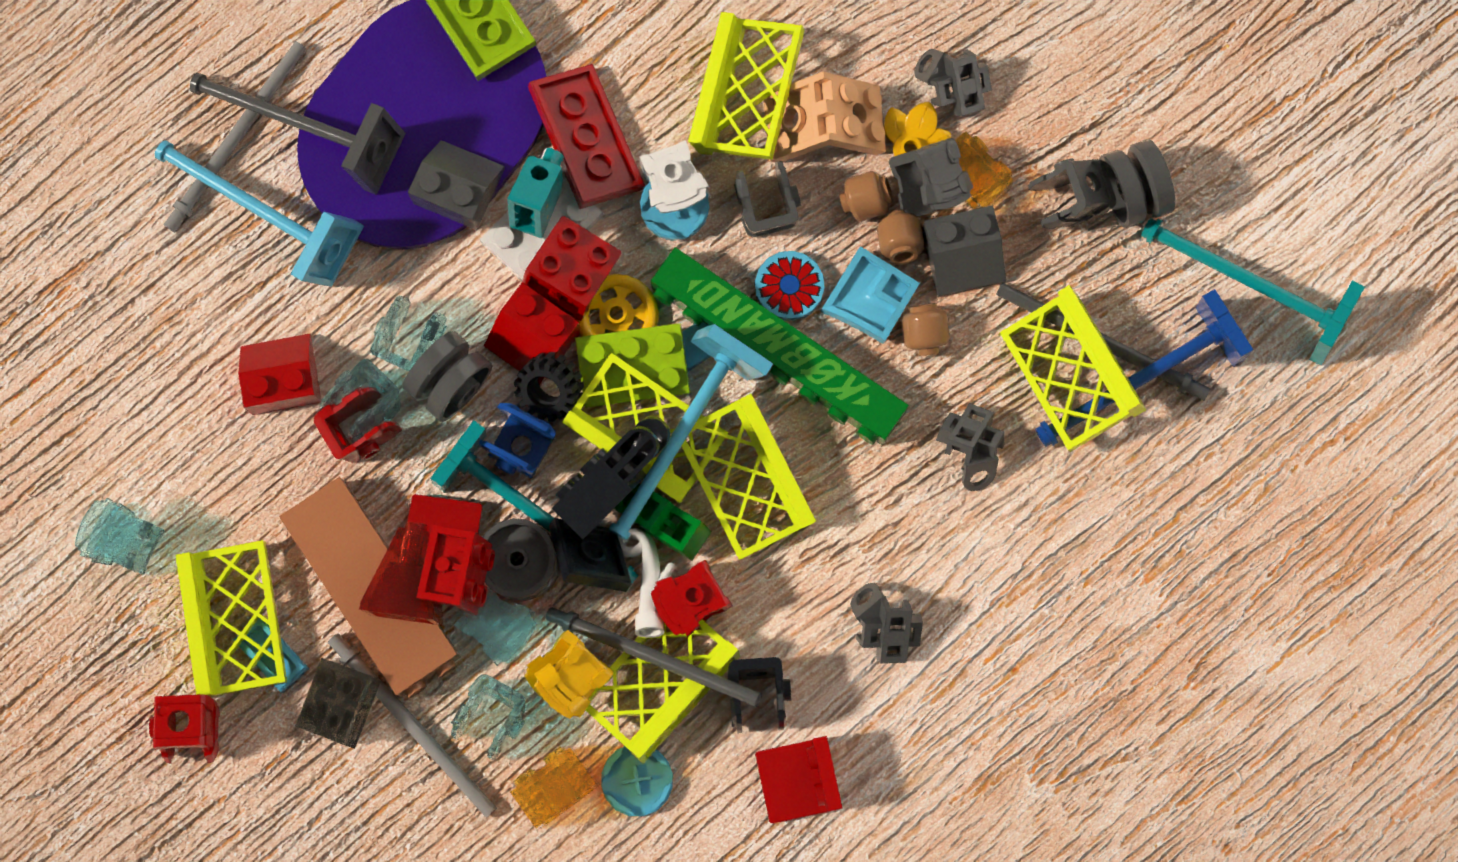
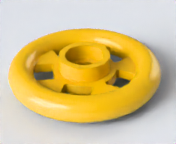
(624, 286)

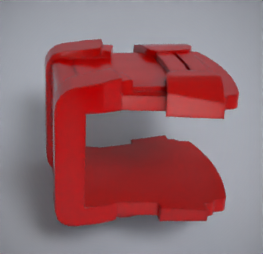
(330, 417)
(689, 599)
(200, 732)

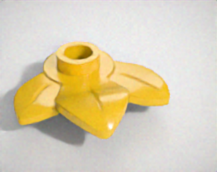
(915, 128)

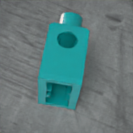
(536, 193)

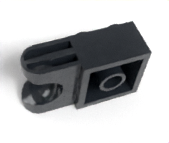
(610, 476)

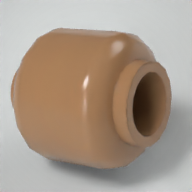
(866, 196)
(900, 237)
(925, 329)

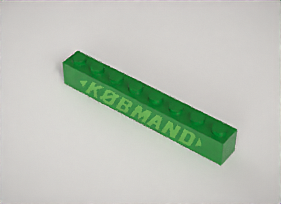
(794, 356)

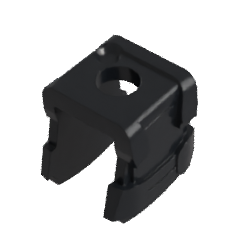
(759, 669)

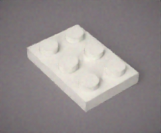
(518, 248)

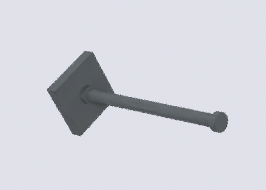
(369, 151)

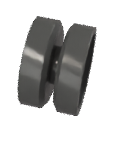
(1139, 183)
(447, 376)
(540, 561)

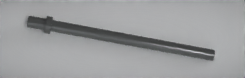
(1183, 382)
(572, 622)

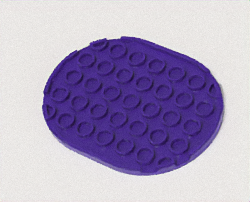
(433, 95)

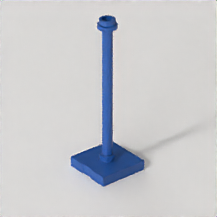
(1220, 330)

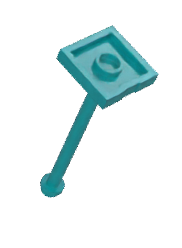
(1330, 320)
(463, 460)

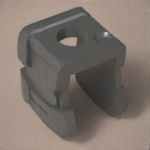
(931, 178)
(1088, 201)
(771, 225)

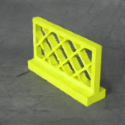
(718, 80)
(1099, 354)
(603, 437)
(776, 470)
(200, 626)
(676, 706)

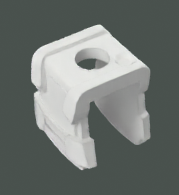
(673, 179)

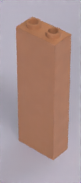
(345, 556)

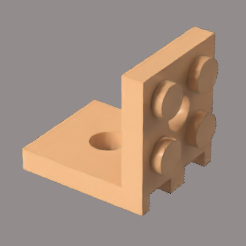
(827, 118)

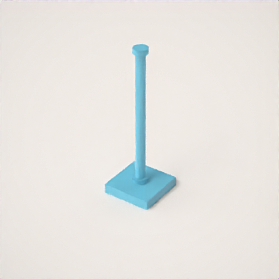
(324, 247)
(729, 355)

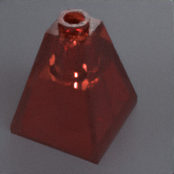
(397, 580)

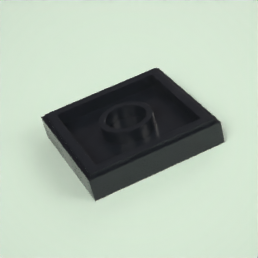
(591, 560)

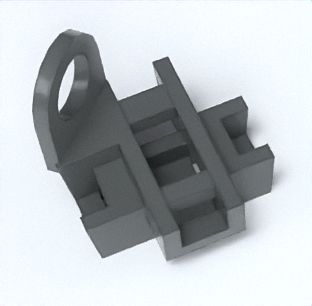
(948, 70)
(980, 451)
(877, 615)

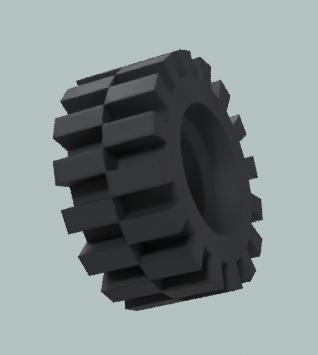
(560, 374)

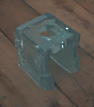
(389, 325)
(384, 410)
(114, 535)
(499, 628)
(512, 726)

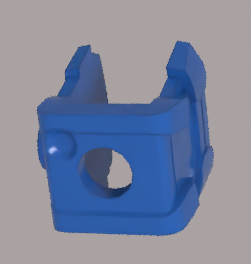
(517, 425)

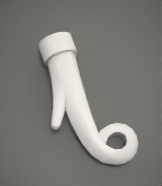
(647, 621)

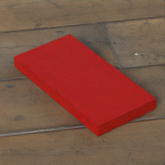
(587, 135)

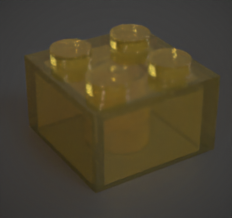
(554, 787)

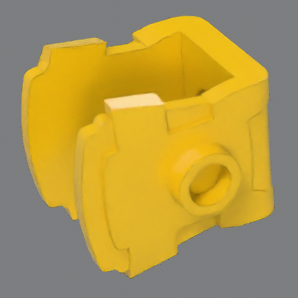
(567, 675)

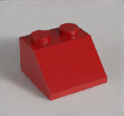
(530, 327)
(278, 375)

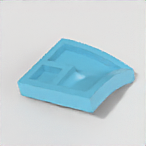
(870, 295)

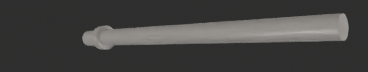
(184, 207)
(350, 657)

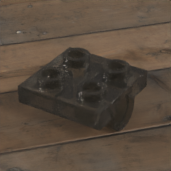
(338, 703)

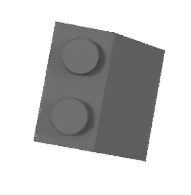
(455, 184)
(964, 251)

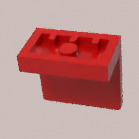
(571, 267)
(445, 513)
(456, 569)
(798, 780)

